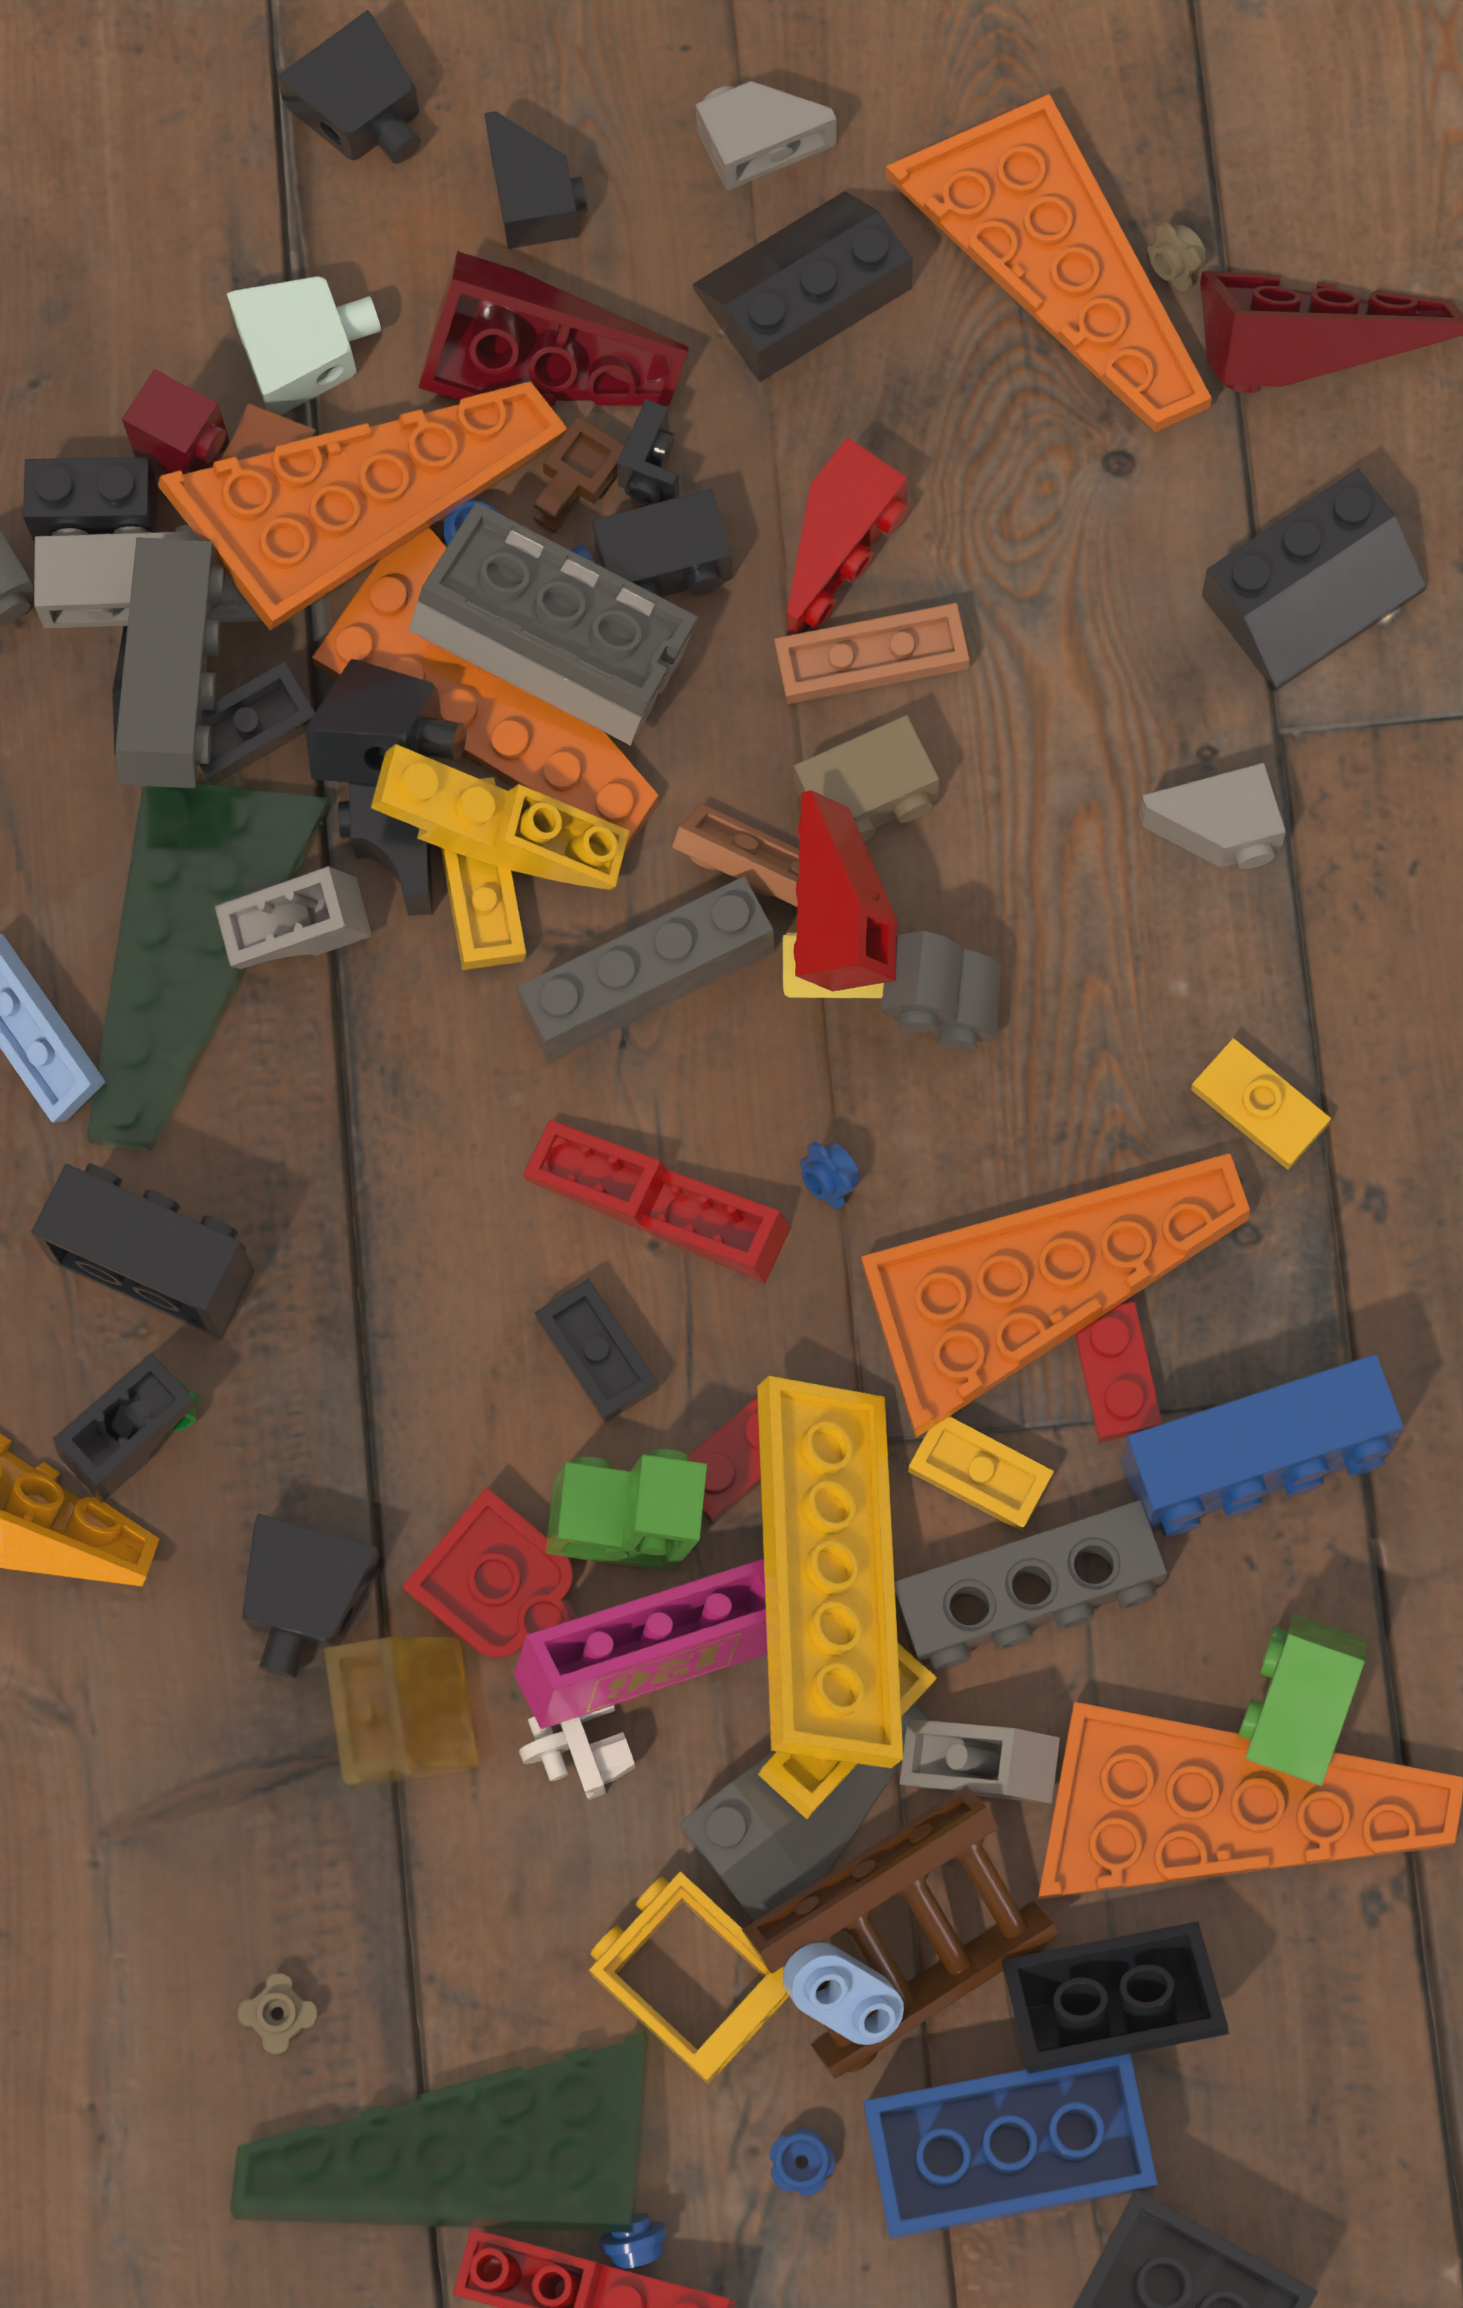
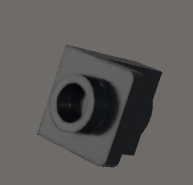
(644, 456)

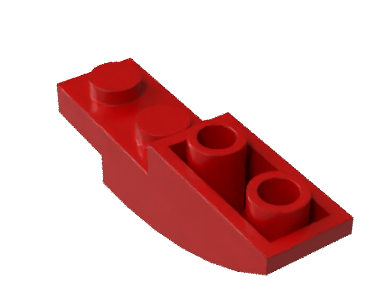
(529, 2276)

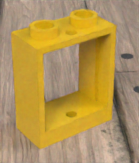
(743, 2023)

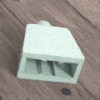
(299, 338)

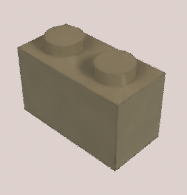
(874, 775)

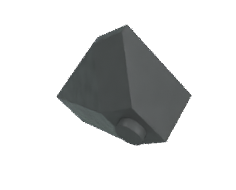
(770, 1850)

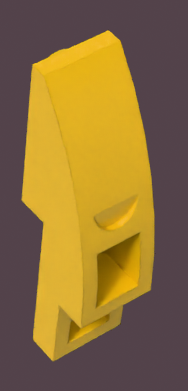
(499, 826)

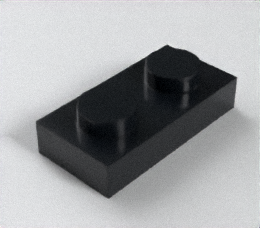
(597, 1350)

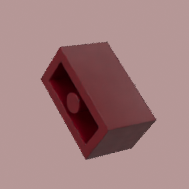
(175, 427)

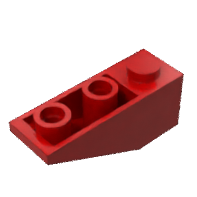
(844, 516)
(842, 909)

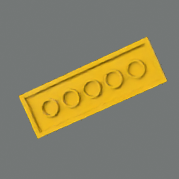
(829, 1573)

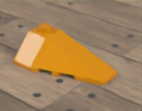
(63, 1535)

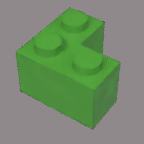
(630, 1516)
(1307, 1698)

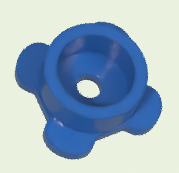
(829, 1173)

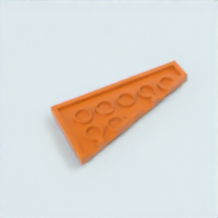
(1042, 229)
(505, 726)
(1009, 1289)
(1182, 1803)

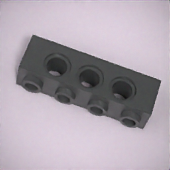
(1117, 1535)

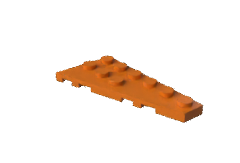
(343, 499)

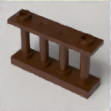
(901, 1867)

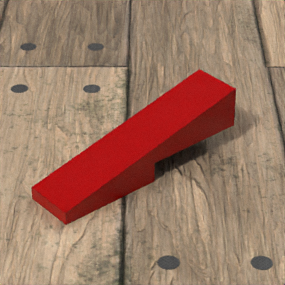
(658, 1200)

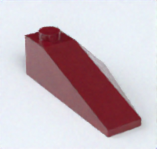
(515, 329)

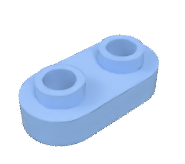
(848, 1997)

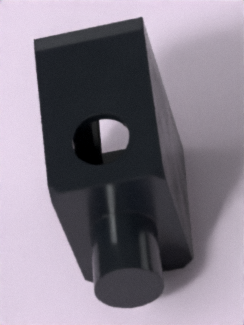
(355, 93)
(371, 713)
(303, 1589)

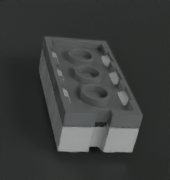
(552, 623)

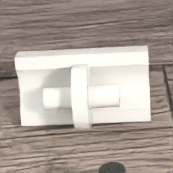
(595, 1762)

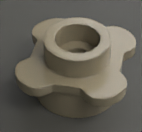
(1176, 254)
(277, 2033)

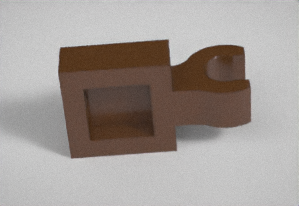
(580, 465)

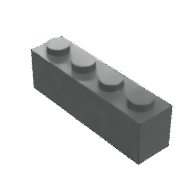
(167, 662)
(646, 968)

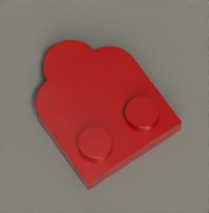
(493, 1580)

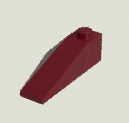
(1287, 336)

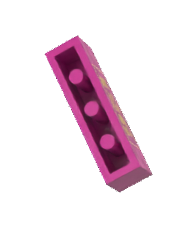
(644, 1645)

